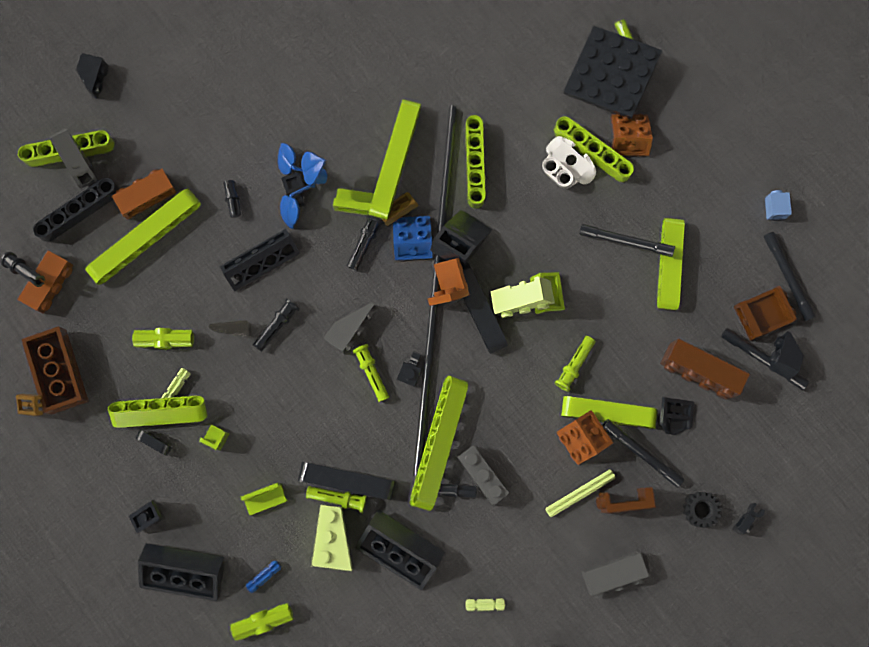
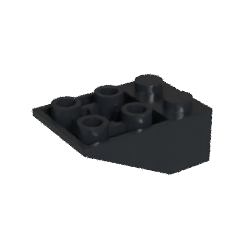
(460, 238)

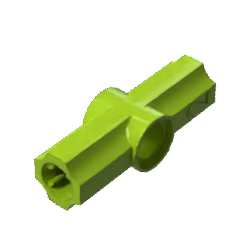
(163, 338)
(261, 621)

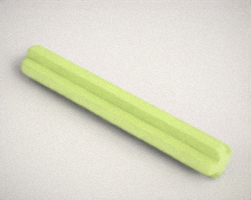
(580, 493)

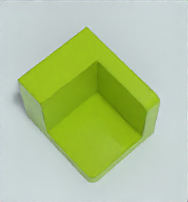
(215, 438)

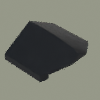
(676, 415)

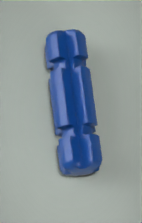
(263, 576)

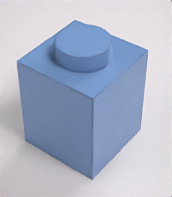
(778, 205)

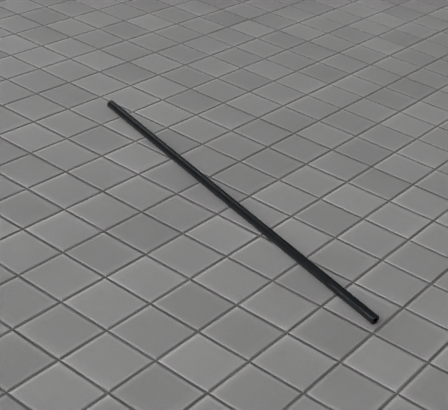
(435, 287)

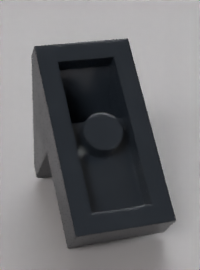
(146, 516)

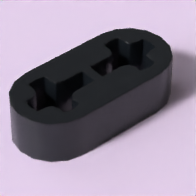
(153, 442)

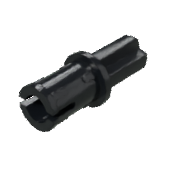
(232, 199)
(457, 490)

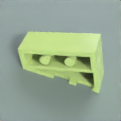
(522, 297)
(331, 540)

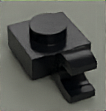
(293, 183)
(410, 372)
(746, 521)

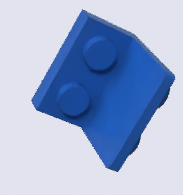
(412, 238)

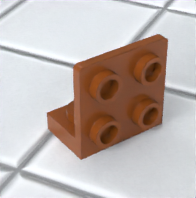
(631, 136)
(451, 282)
(584, 437)

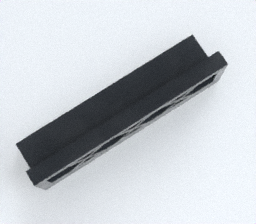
(254, 256)

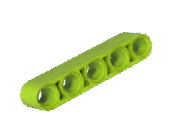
(39, 149)
(475, 153)
(596, 157)
(671, 267)
(157, 411)
(616, 412)

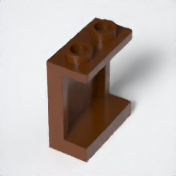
(765, 312)
(644, 501)

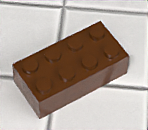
(704, 369)
(54, 370)

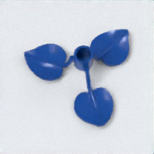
(313, 174)

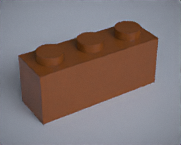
(144, 193)
(55, 271)

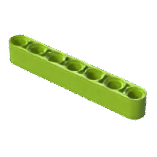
(395, 159)
(143, 236)
(439, 443)

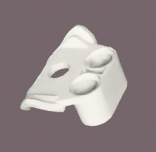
(582, 171)

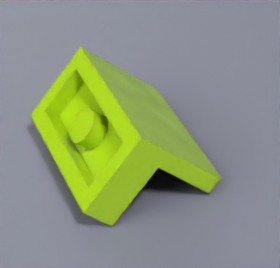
(353, 201)
(264, 498)

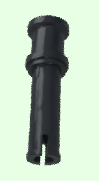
(367, 234)
(19, 266)
(281, 317)

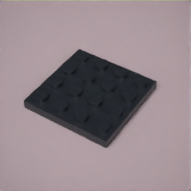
(613, 72)

